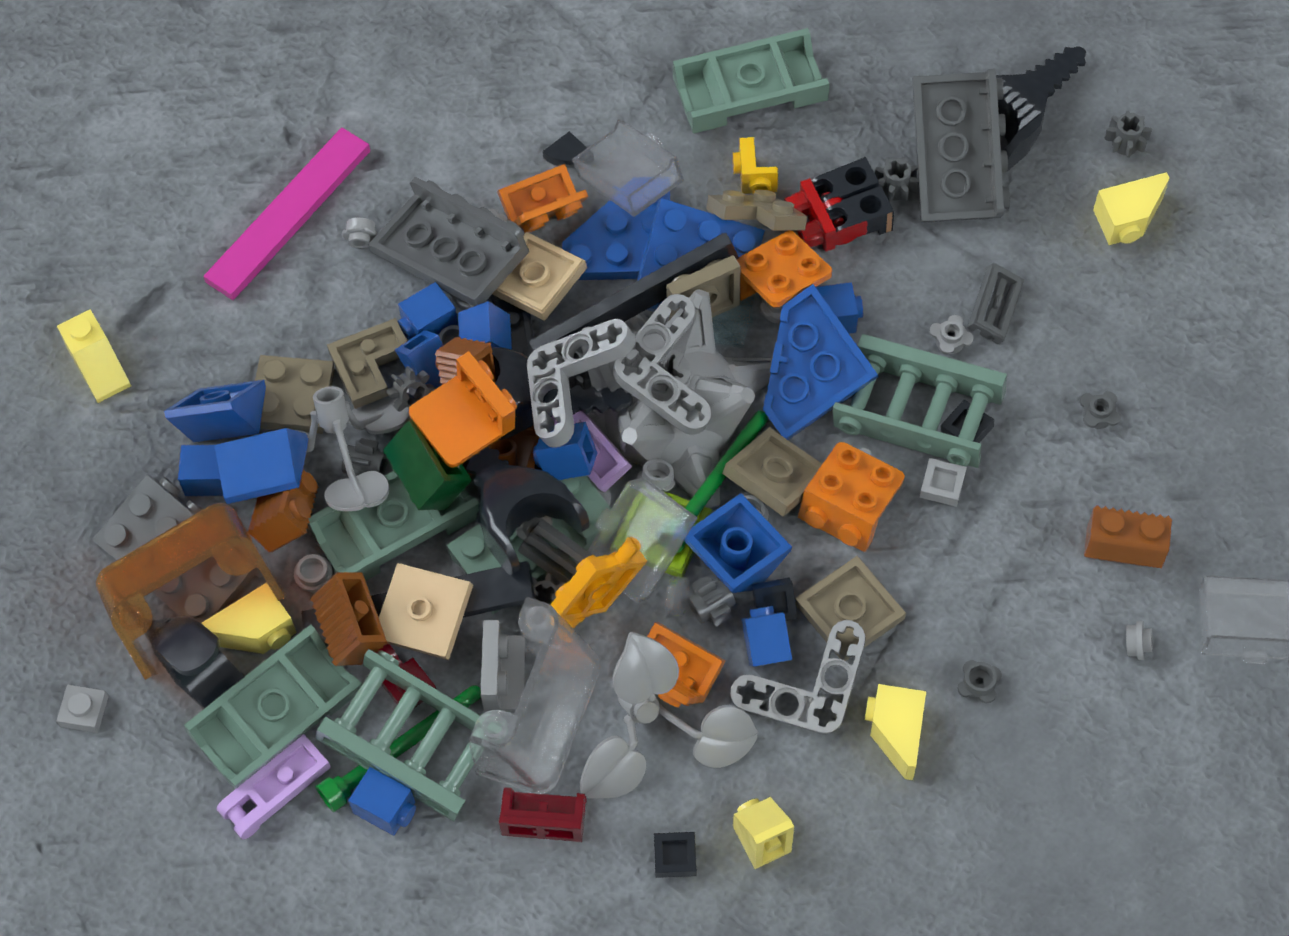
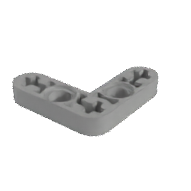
(651, 373)
(557, 374)
(808, 700)

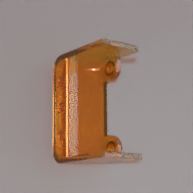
(208, 533)

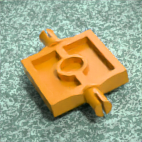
(598, 582)

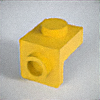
(753, 177)

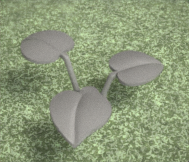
(377, 418)
(641, 673)

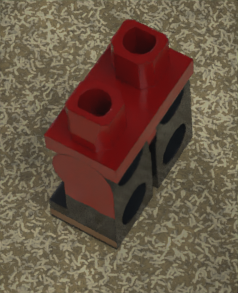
(842, 206)

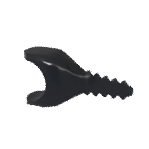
(1027, 97)
(513, 376)
(516, 496)
(193, 658)

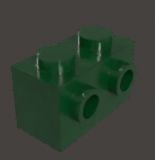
(423, 471)

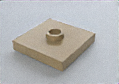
(541, 278)
(424, 610)

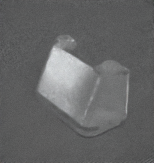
(535, 741)

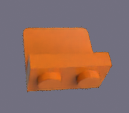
(541, 197)
(781, 269)
(465, 412)
(850, 495)
(696, 667)

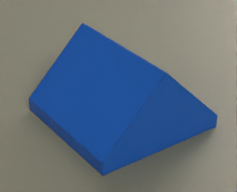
(220, 411)
(261, 464)
(738, 544)

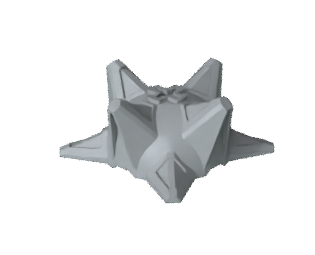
(722, 381)

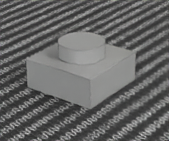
(943, 482)
(82, 708)

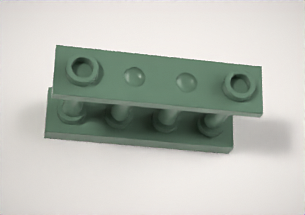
(931, 369)
(376, 753)

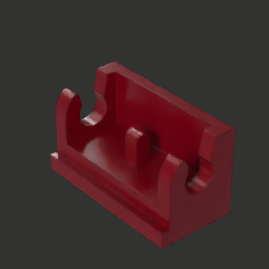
(542, 816)

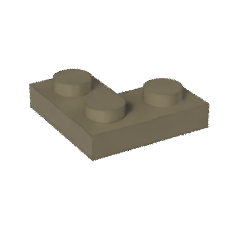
(761, 206)
(361, 355)

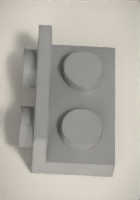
(501, 668)

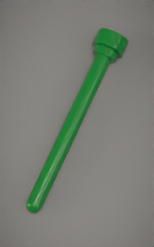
(716, 477)
(337, 790)

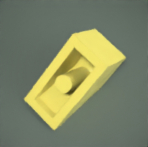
(1129, 208)
(93, 355)
(253, 623)
(897, 725)
(763, 831)

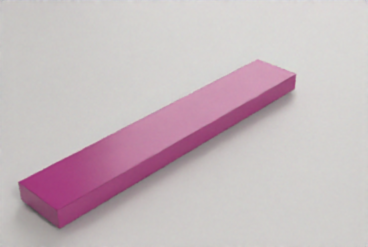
(286, 213)

